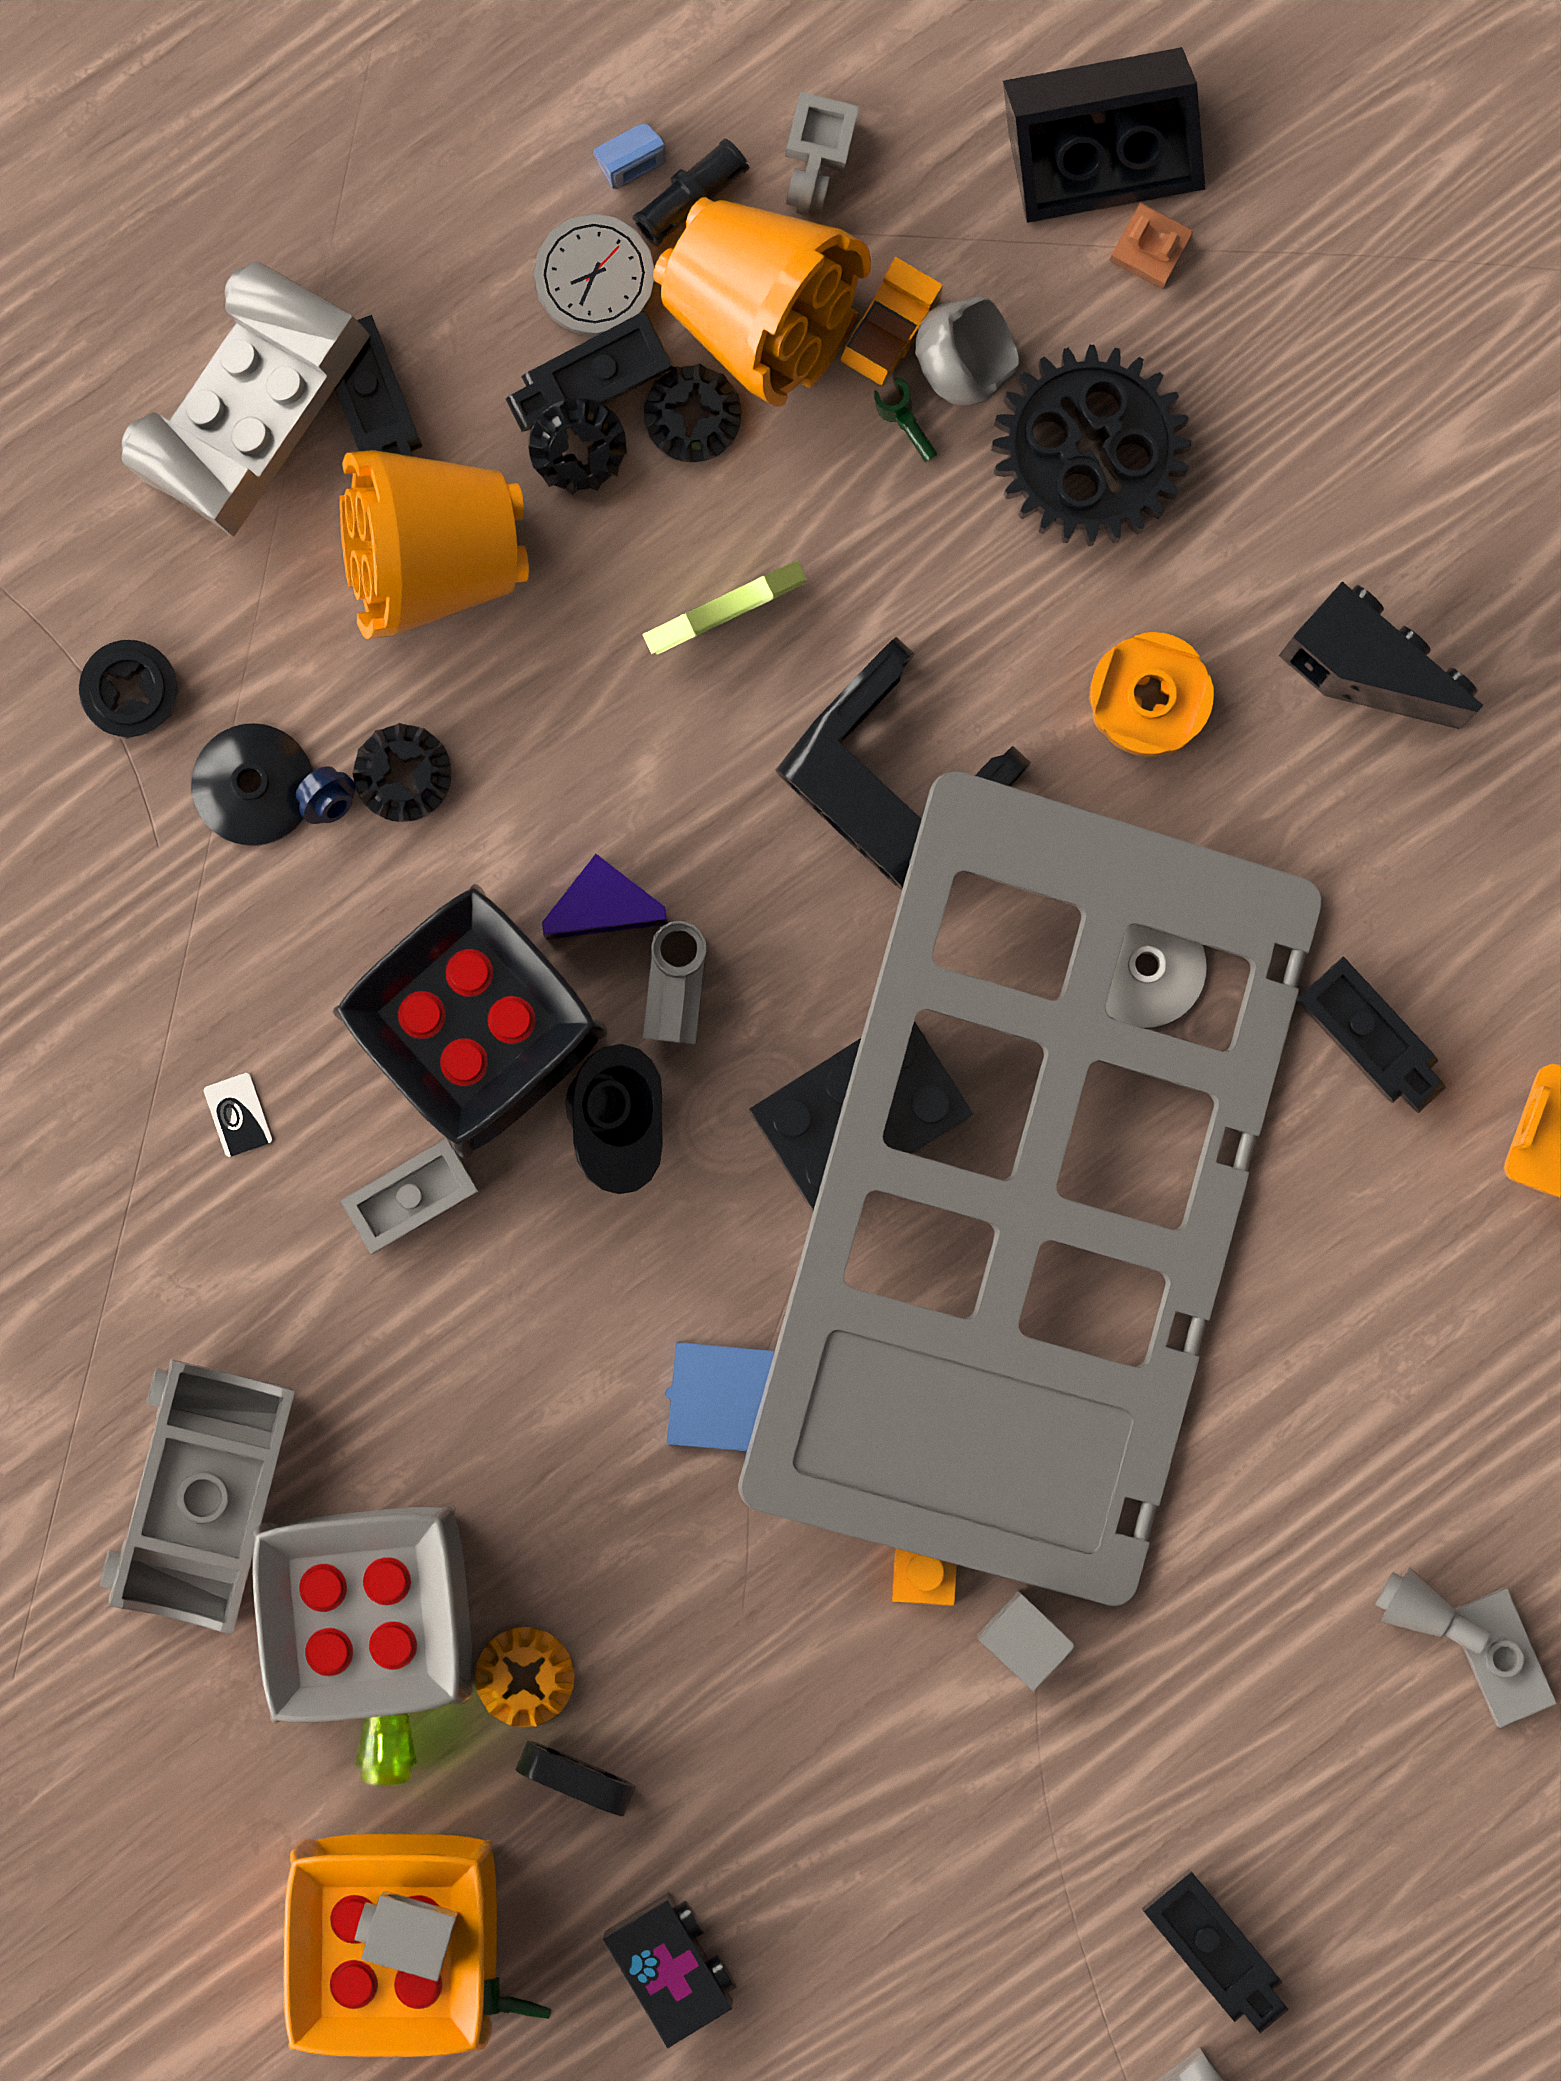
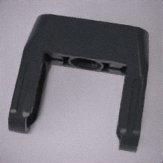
(847, 791)

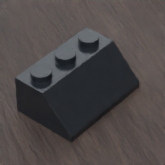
(1105, 134)

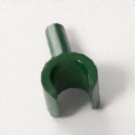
(906, 420)
(495, 2004)

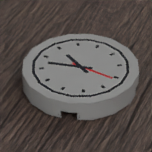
(593, 274)

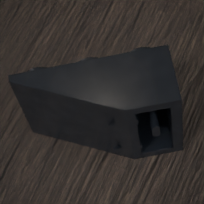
(1366, 661)

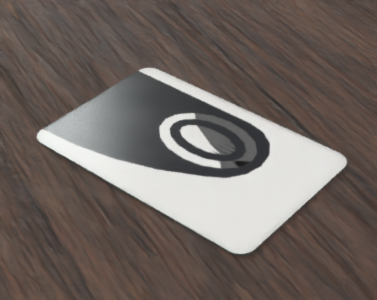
(237, 1114)

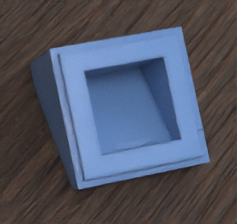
(630, 155)

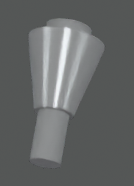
(1418, 1607)

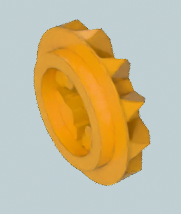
(524, 1646)

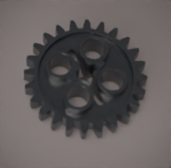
(1140, 420)

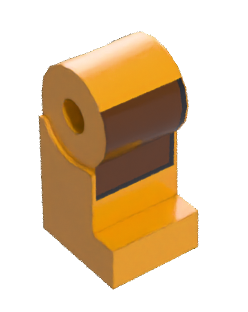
(891, 321)

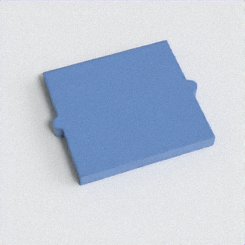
(716, 1395)

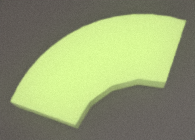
(725, 608)

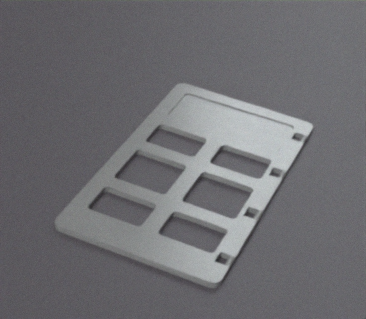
(965, 1428)

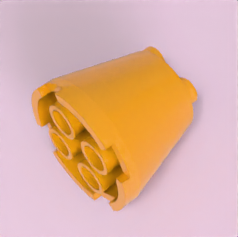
(763, 292)
(427, 539)

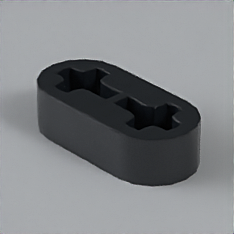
(575, 1778)

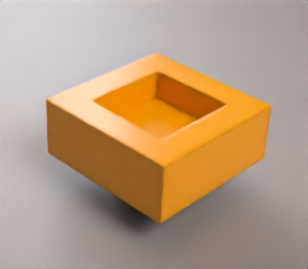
(922, 1579)

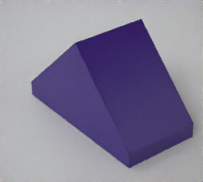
(602, 903)

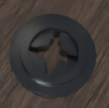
(590, 422)
(711, 434)
(123, 661)
(430, 778)

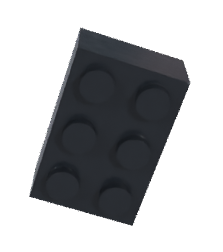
(805, 1113)

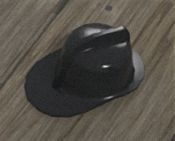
(617, 1118)

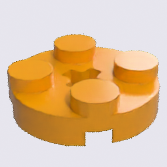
(1182, 678)

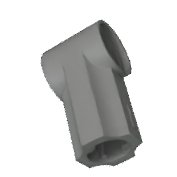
(674, 991)

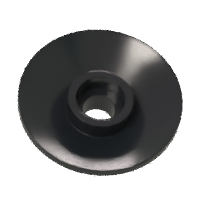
(254, 816)

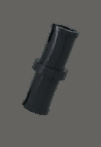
(702, 180)

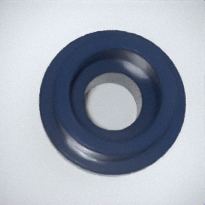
(325, 795)

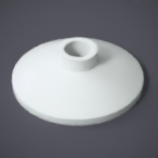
(1167, 993)

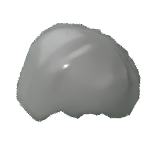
(966, 350)

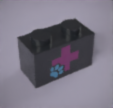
(670, 1969)

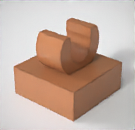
(1151, 245)

